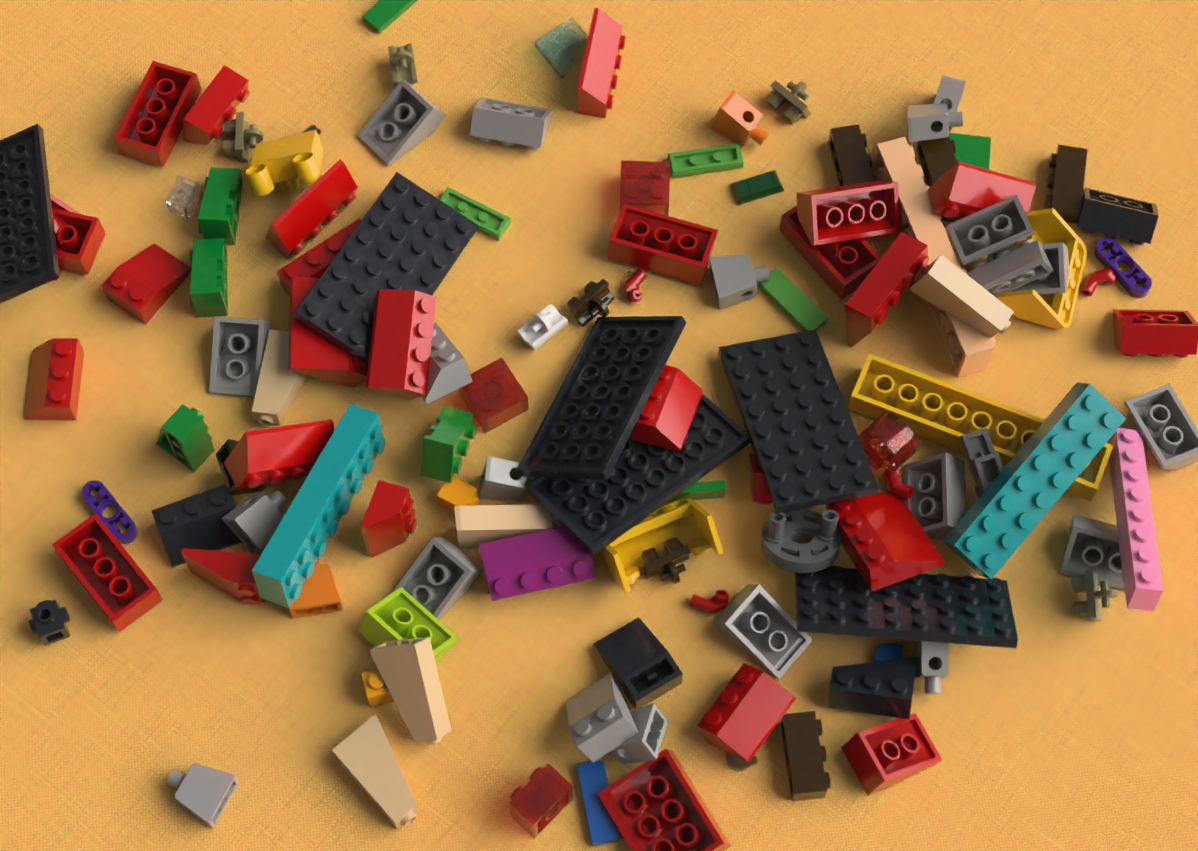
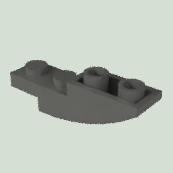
(982, 458)

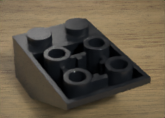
(639, 663)

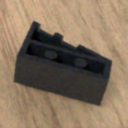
(874, 687)

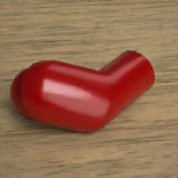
(1103, 275)
(631, 286)
(895, 486)
(712, 604)

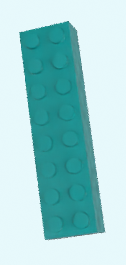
(1034, 480)
(319, 506)

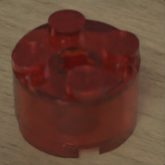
(888, 442)

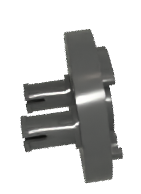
(804, 525)

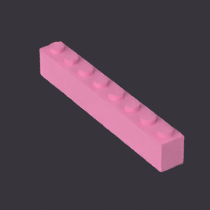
(1135, 521)

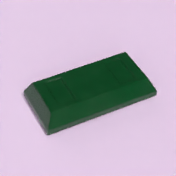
(757, 187)

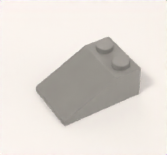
(401, 123)
(237, 354)
(440, 576)
(762, 630)
(600, 718)

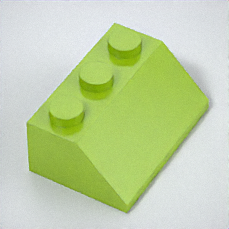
(402, 618)

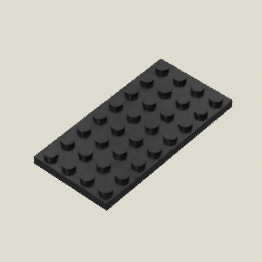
(26, 215)
(399, 245)
(602, 397)
(797, 421)
(640, 481)
(914, 609)

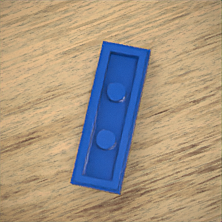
(592, 781)

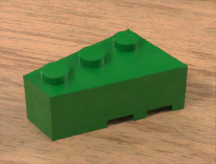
(447, 444)

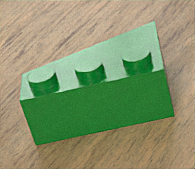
(221, 204)
(209, 278)
(186, 437)

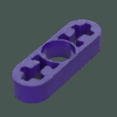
(1123, 277)
(109, 500)

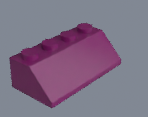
(534, 562)

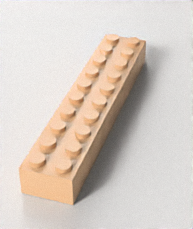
(895, 162)

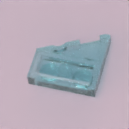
(561, 46)

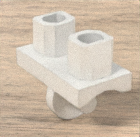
(542, 327)

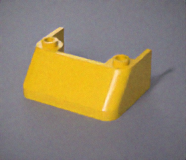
(1050, 309)
(678, 519)

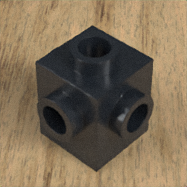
(49, 621)

